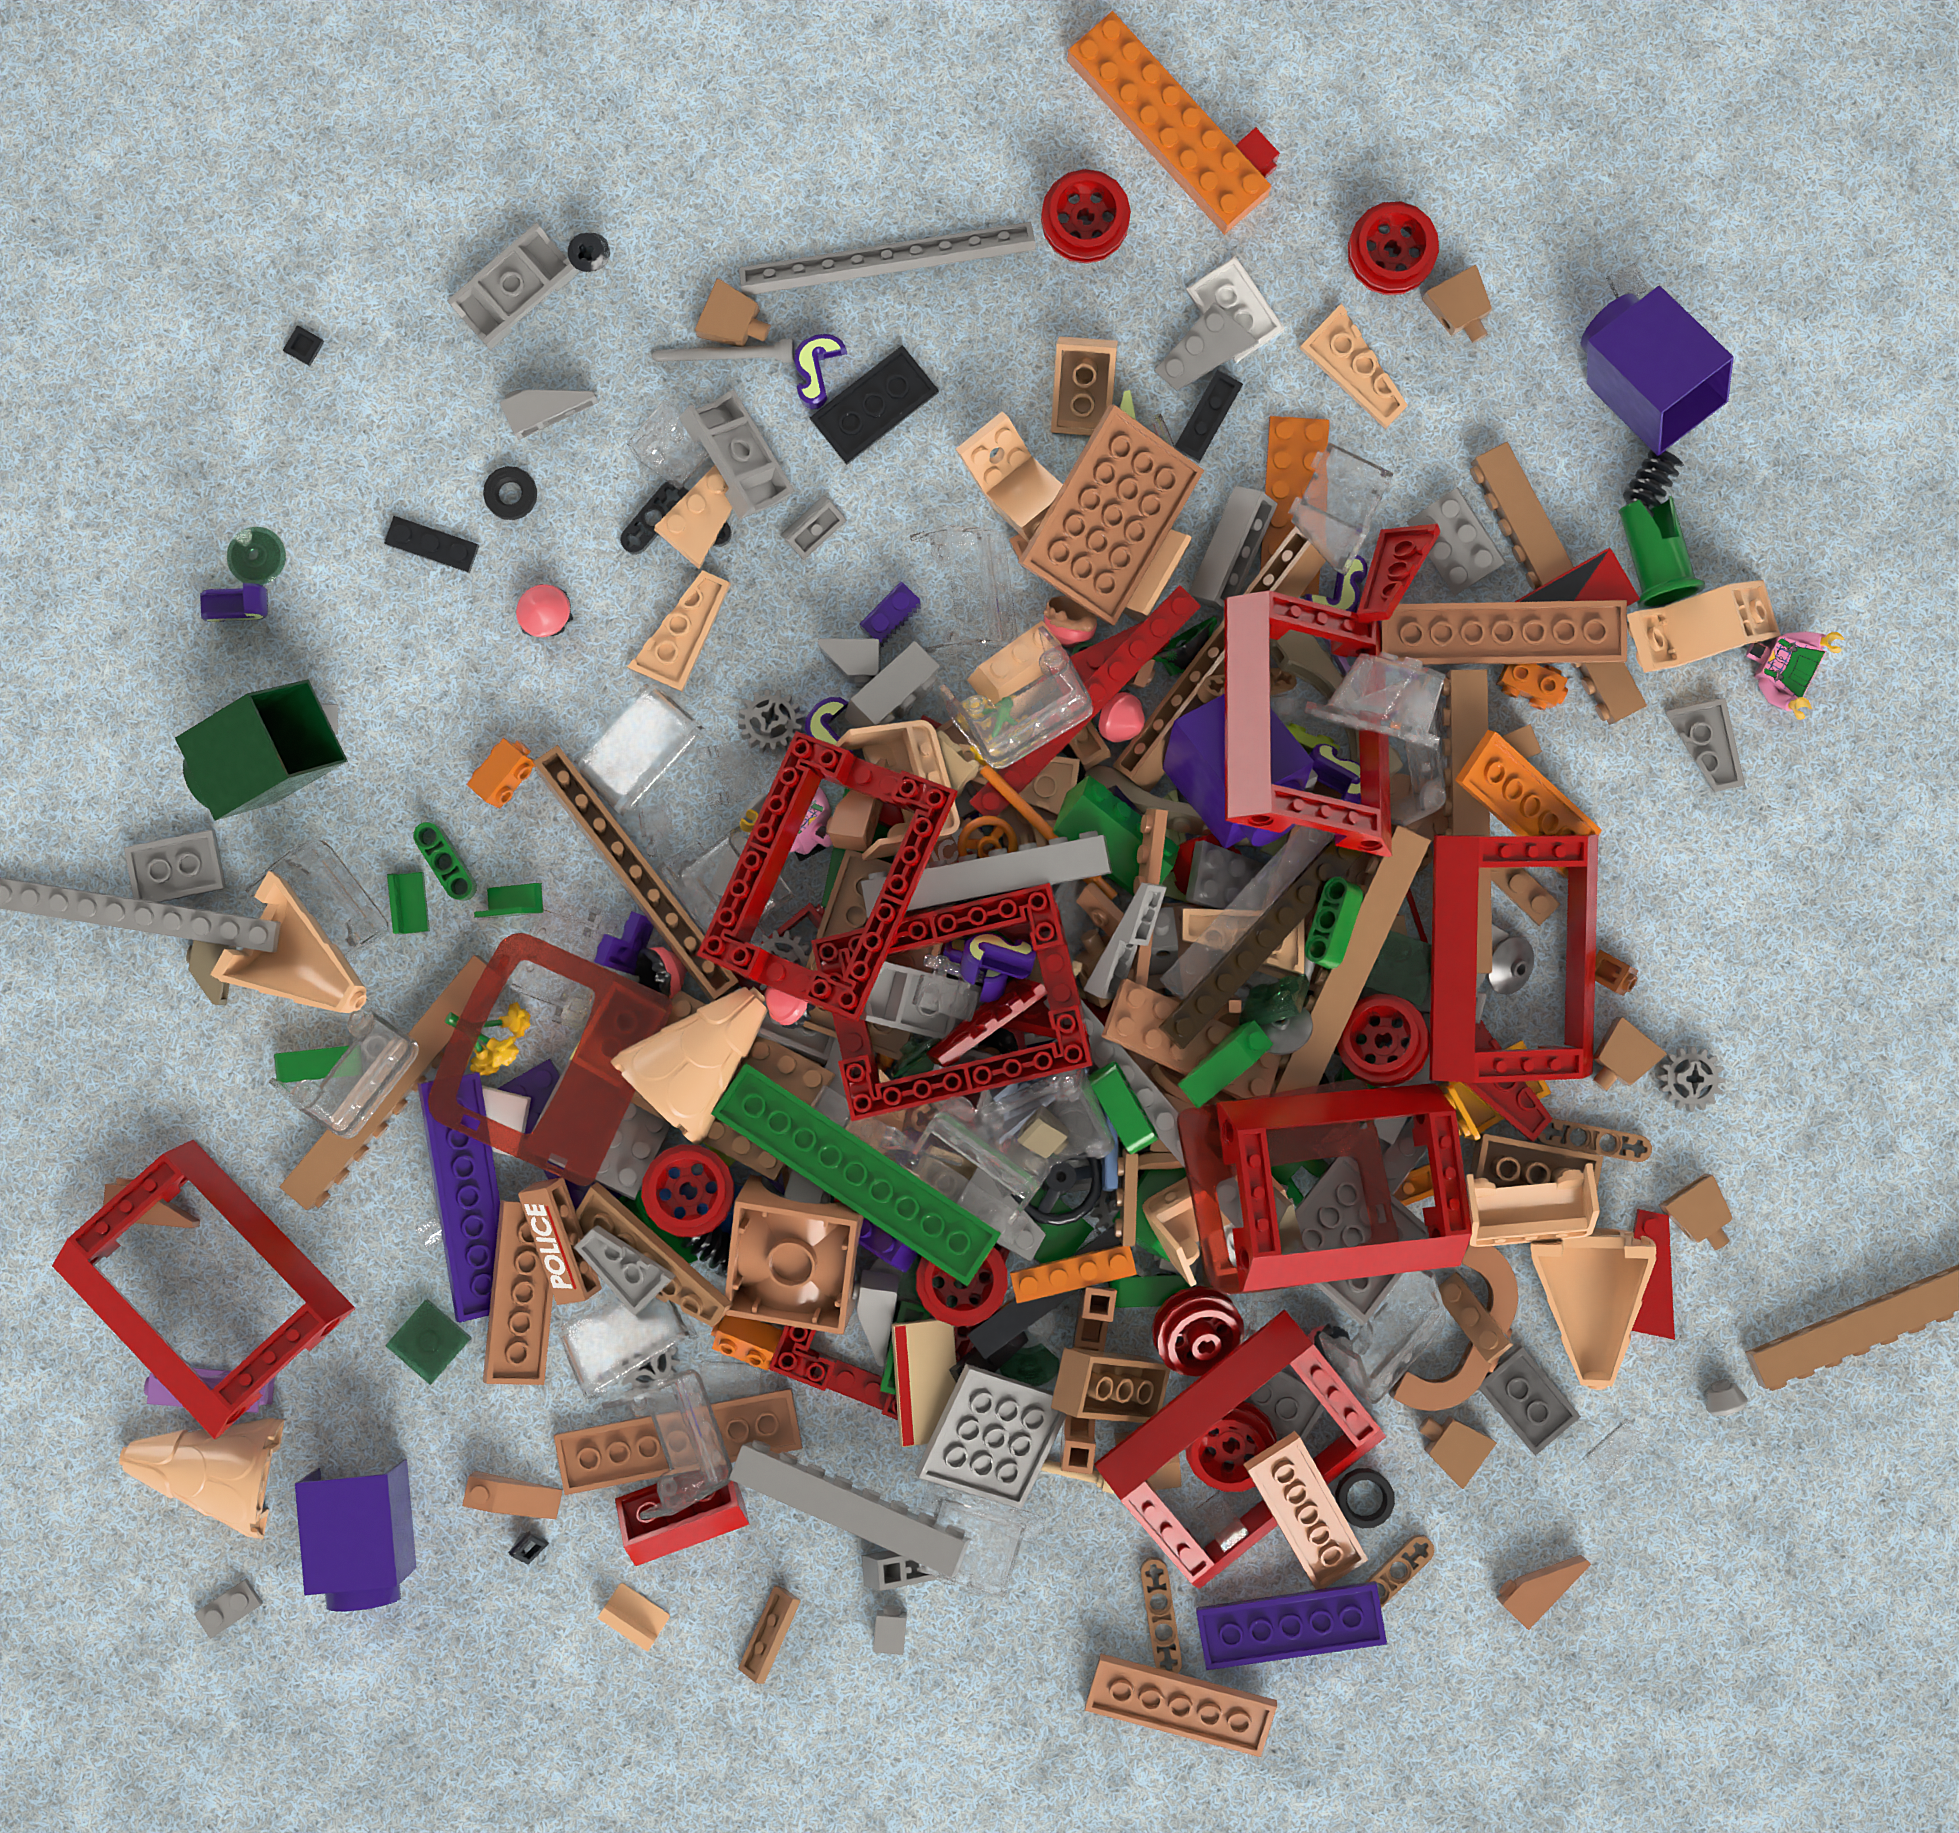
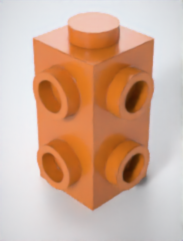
(1539, 684)
(502, 772)
(746, 1340)

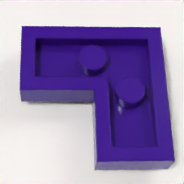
(623, 952)

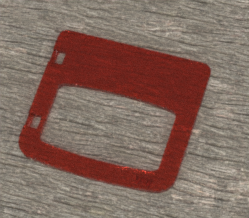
(592, 1093)
(1205, 1169)

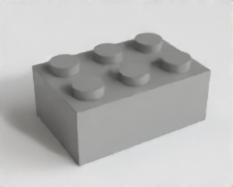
(894, 689)

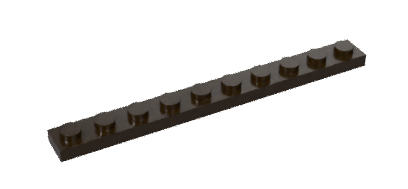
(1256, 944)

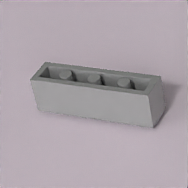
(1233, 547)

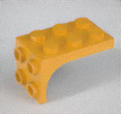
(1473, 1113)

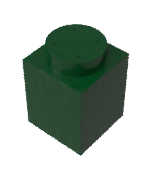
(259, 750)

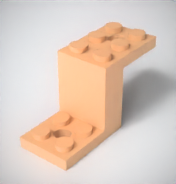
(1012, 478)
(1702, 625)

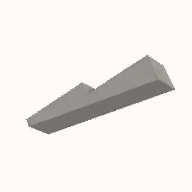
(1132, 931)

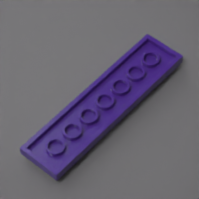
(465, 1201)

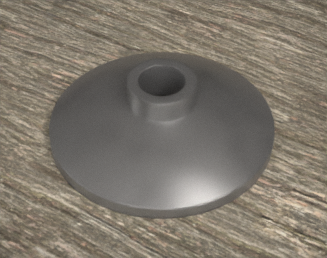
(1511, 965)
(1289, 1035)

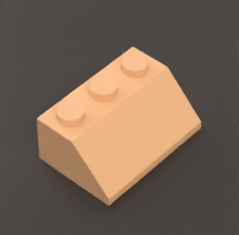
(1157, 575)
(1010, 667)

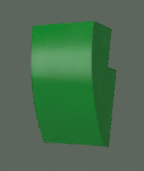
(1059, 1240)

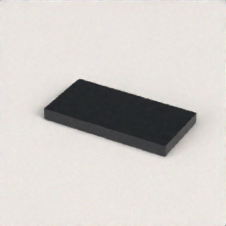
(874, 405)

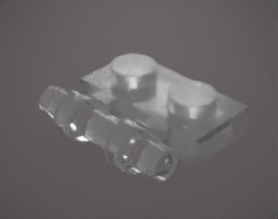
(945, 997)

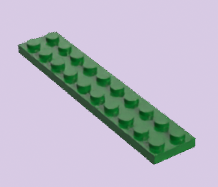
(856, 1174)

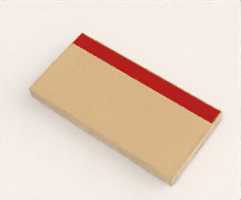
(922, 1376)

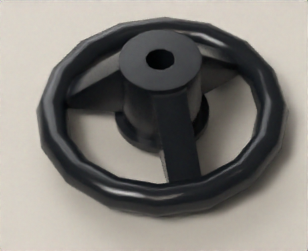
(1059, 1182)

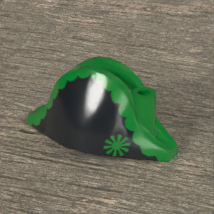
(1178, 658)

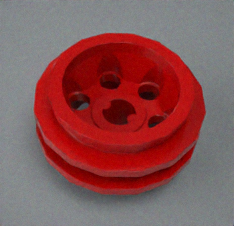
(1085, 184)
(1376, 267)
(1404, 1062)
(658, 1178)
(964, 1312)
(1201, 1342)
(1240, 1424)

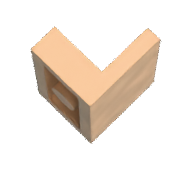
(634, 1616)

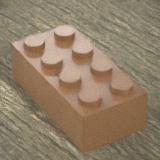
(1521, 1163)
(1109, 1385)

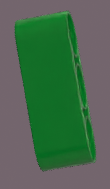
(435, 851)
(1334, 937)
(307, 1063)
(1123, 1107)
(1147, 1291)

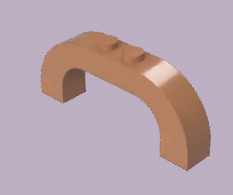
(1091, 1327)
(1472, 1367)

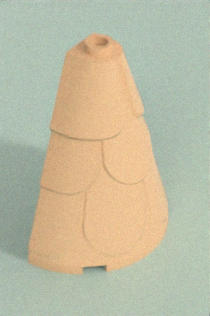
(305, 962)
(694, 1060)
(1595, 1296)
(212, 1476)

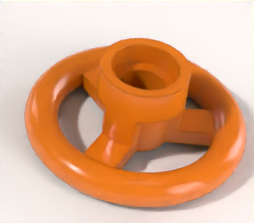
(1000, 827)

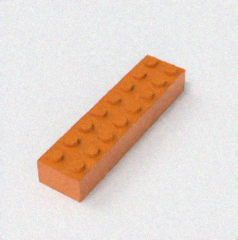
(1168, 122)

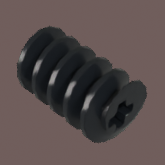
(577, 249)
(1651, 478)
(713, 1245)

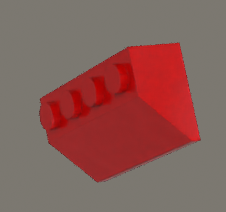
(663, 1535)

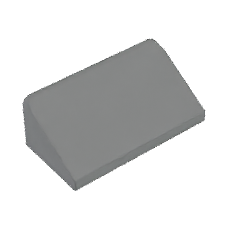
(813, 527)

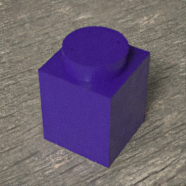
(1656, 367)
(1198, 769)
(356, 1538)

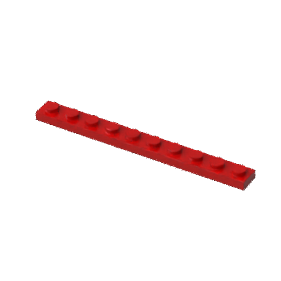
(1102, 688)

